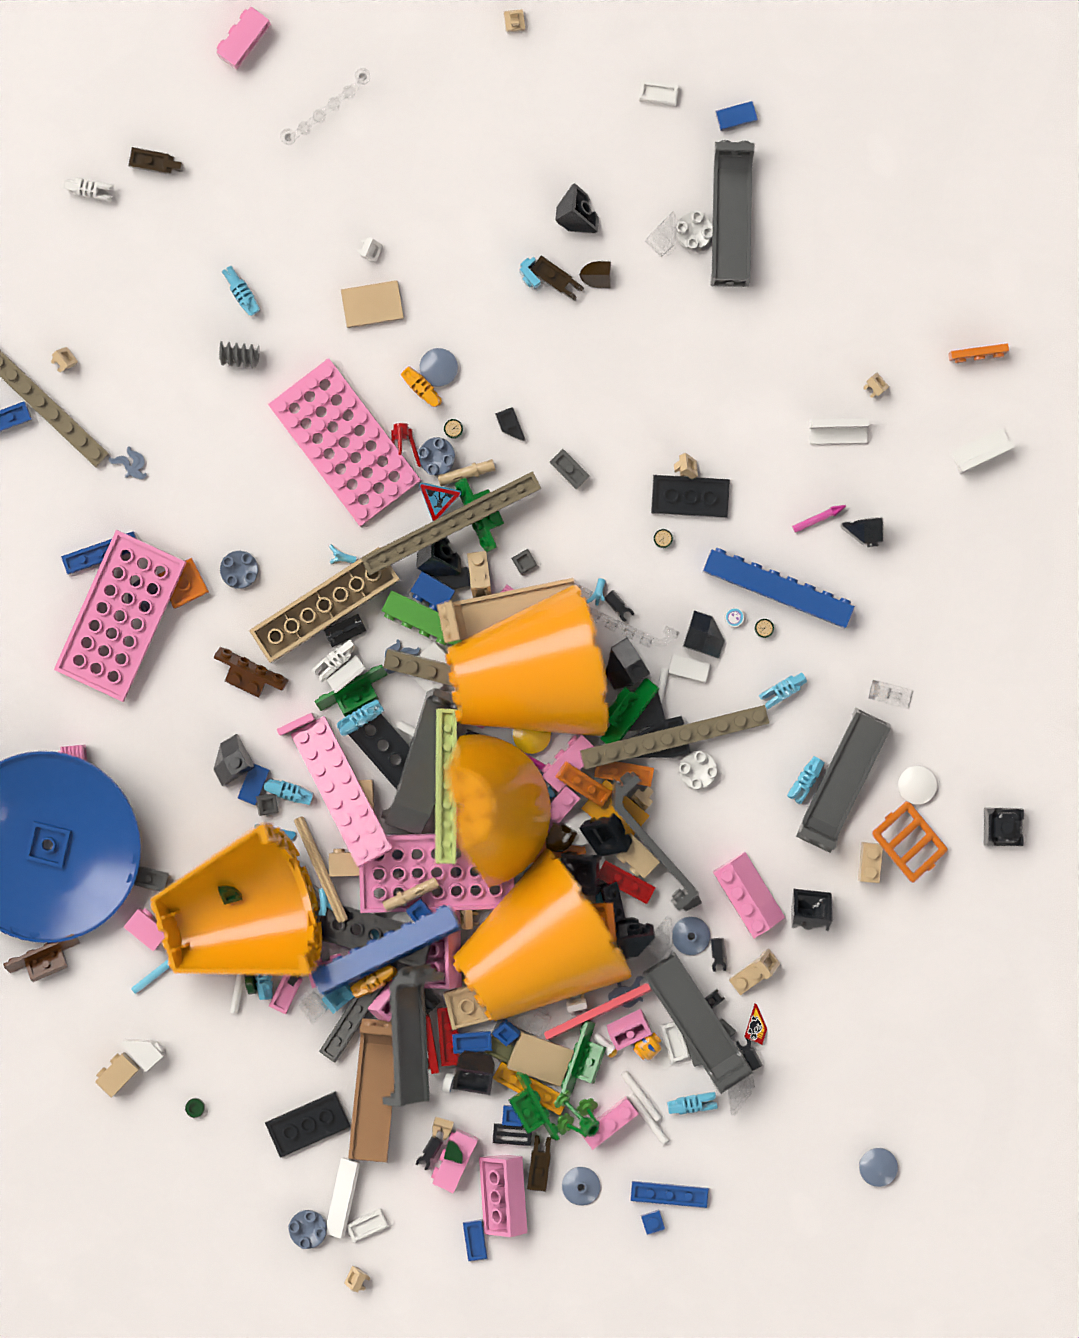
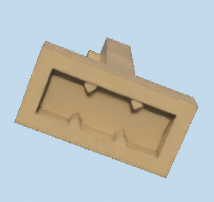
(479, 574)
(755, 972)

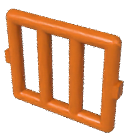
(889, 847)

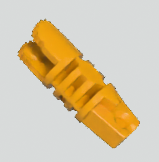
(421, 386)
(373, 981)

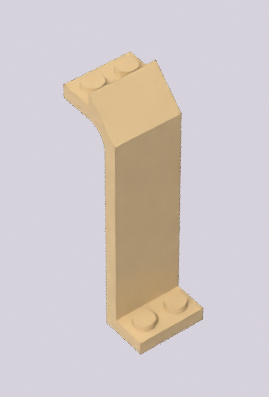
(473, 615)

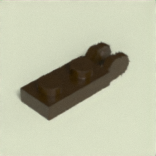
(555, 277)
(539, 1166)

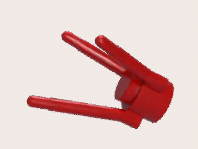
(400, 432)

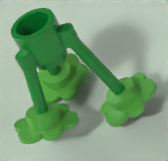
(588, 1125)

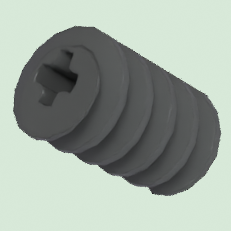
(239, 355)

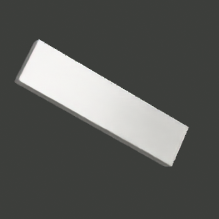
(342, 1197)

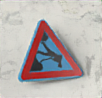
(438, 499)

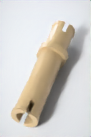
(466, 472)
(410, 894)

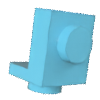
(528, 276)
(338, 998)

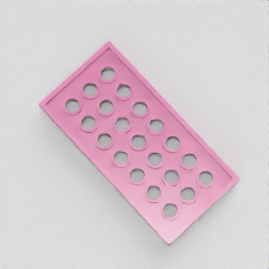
(327, 467)
(107, 620)
(426, 843)

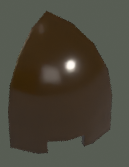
(597, 274)
(560, 837)

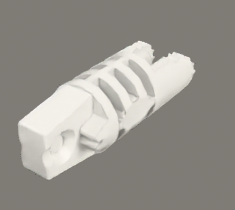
(88, 188)
(335, 660)

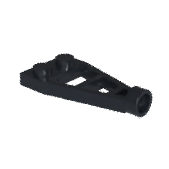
(667, 753)

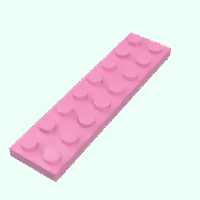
(341, 792)

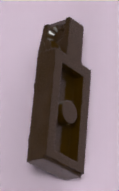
(153, 161)

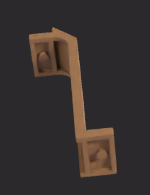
(373, 1081)

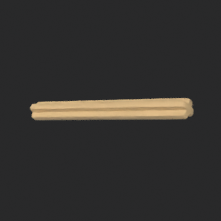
(320, 869)

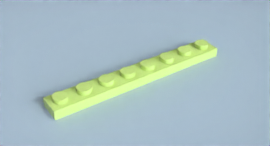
(444, 809)

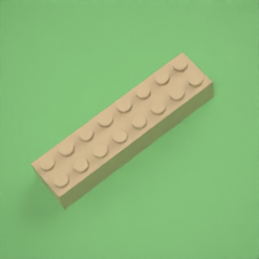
(320, 608)

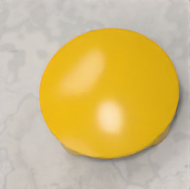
(531, 741)

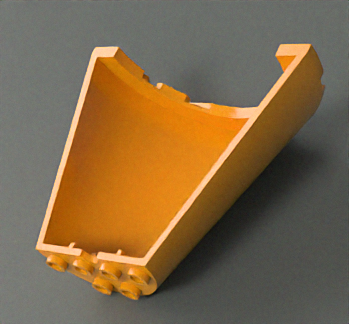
(533, 671)
(500, 805)
(261, 934)
(539, 946)

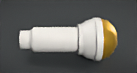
(611, 1050)

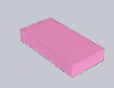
(295, 724)
(284, 994)

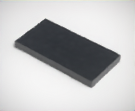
(690, 496)
(307, 1124)

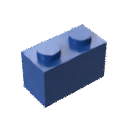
(432, 591)

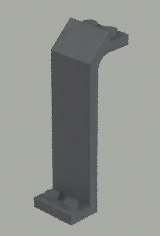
(732, 213)
(418, 780)
(843, 780)
(628, 781)
(697, 1022)
(409, 1035)

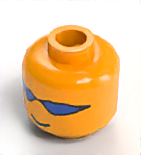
(648, 1046)

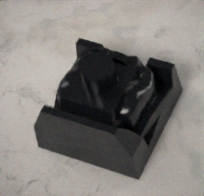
(1003, 827)
(606, 835)
(583, 870)
(811, 909)
(474, 1072)

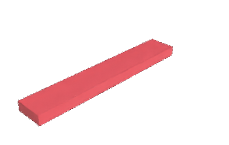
(598, 1011)

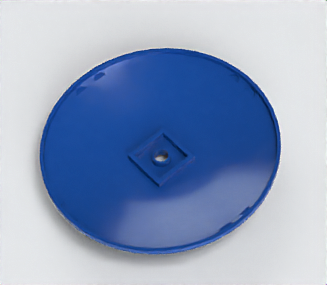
(92, 853)

